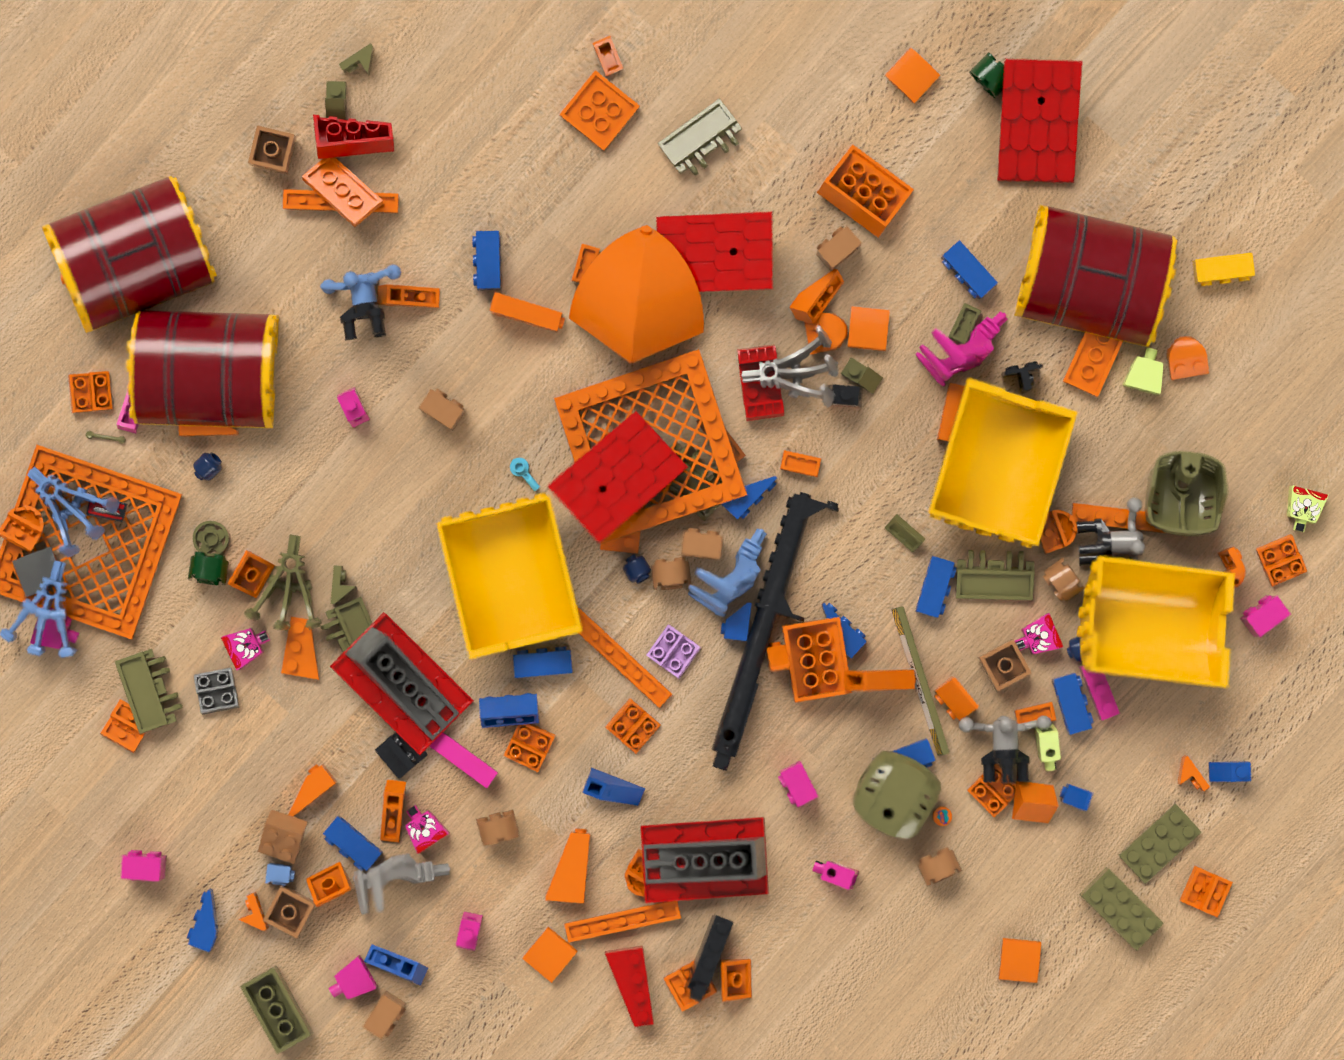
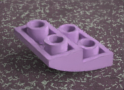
(673, 651)

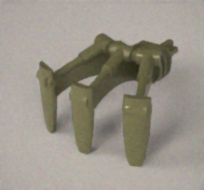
(289, 588)

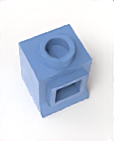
(279, 874)

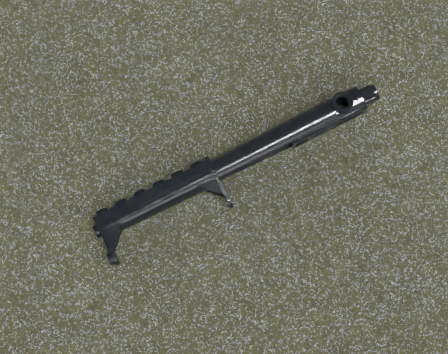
(771, 603)

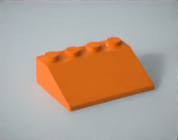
(865, 190)
(816, 658)

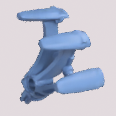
(110, 504)
(735, 583)
(45, 614)

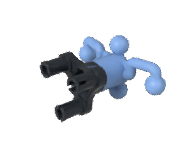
(363, 299)

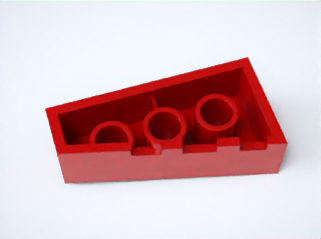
(351, 137)
(631, 977)

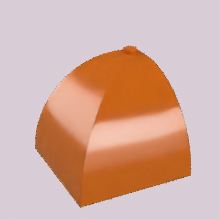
(639, 296)

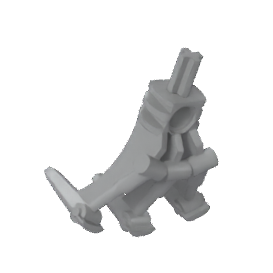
(796, 372)
(396, 867)

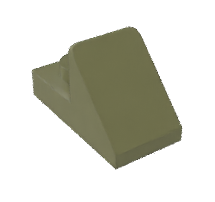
(363, 56)
(336, 99)
(862, 375)
(338, 590)

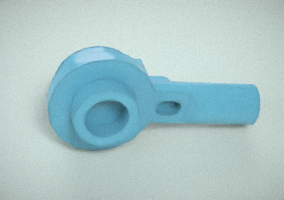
(520, 467)

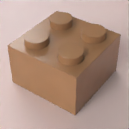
(272, 149)
(838, 248)
(441, 409)
(1004, 665)
(282, 836)
(289, 911)
(382, 1017)

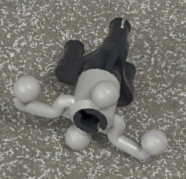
(1112, 543)
(1005, 746)

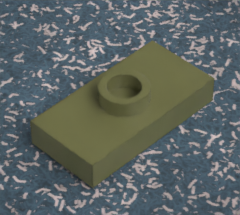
(964, 324)
(904, 533)

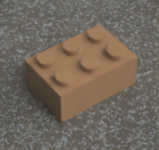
(702, 545)

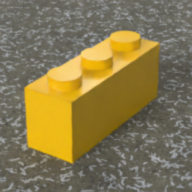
(1223, 269)

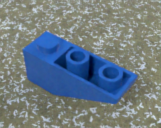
(739, 507)
(852, 639)
(613, 789)
(206, 926)

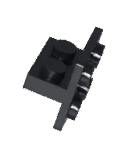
(1024, 378)
(398, 755)

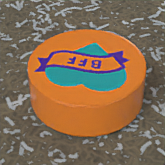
(942, 816)

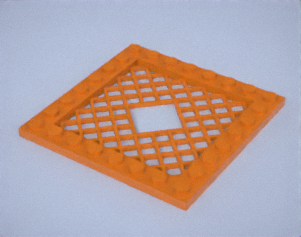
(692, 365)
(167, 505)

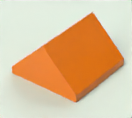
(251, 574)
(1034, 802)
(329, 884)
(735, 979)

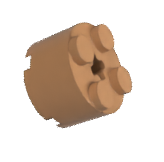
(671, 574)
(1063, 580)
(498, 827)
(939, 867)

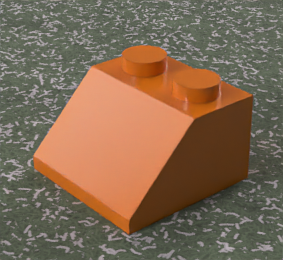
(955, 698)

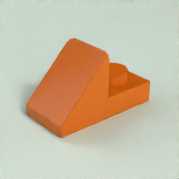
(607, 55)
(1188, 770)
(257, 916)

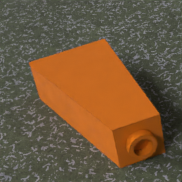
(526, 312)
(879, 680)
(571, 872)

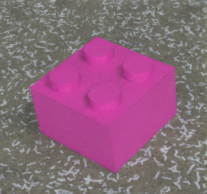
(1265, 615)
(798, 784)
(143, 866)

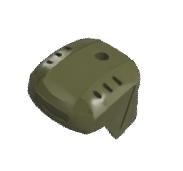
(1181, 509)
(900, 790)

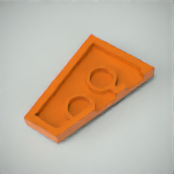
(300, 651)

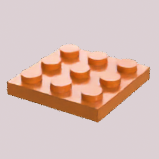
(599, 110)

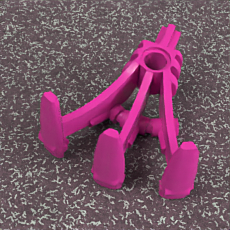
(962, 356)

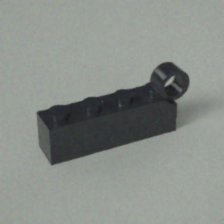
(708, 957)

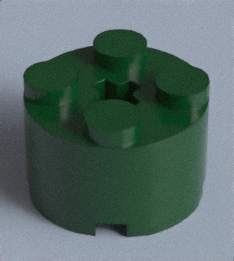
(989, 75)
(208, 569)

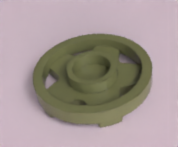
(211, 538)

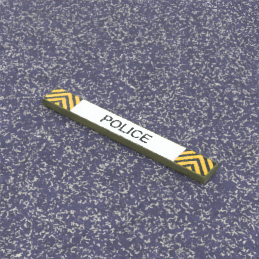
(921, 681)

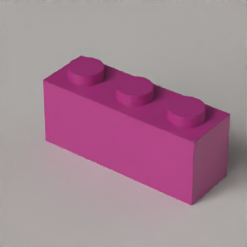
(1100, 693)

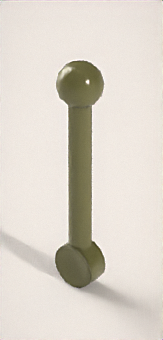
(89, 434)

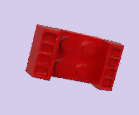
(759, 401)

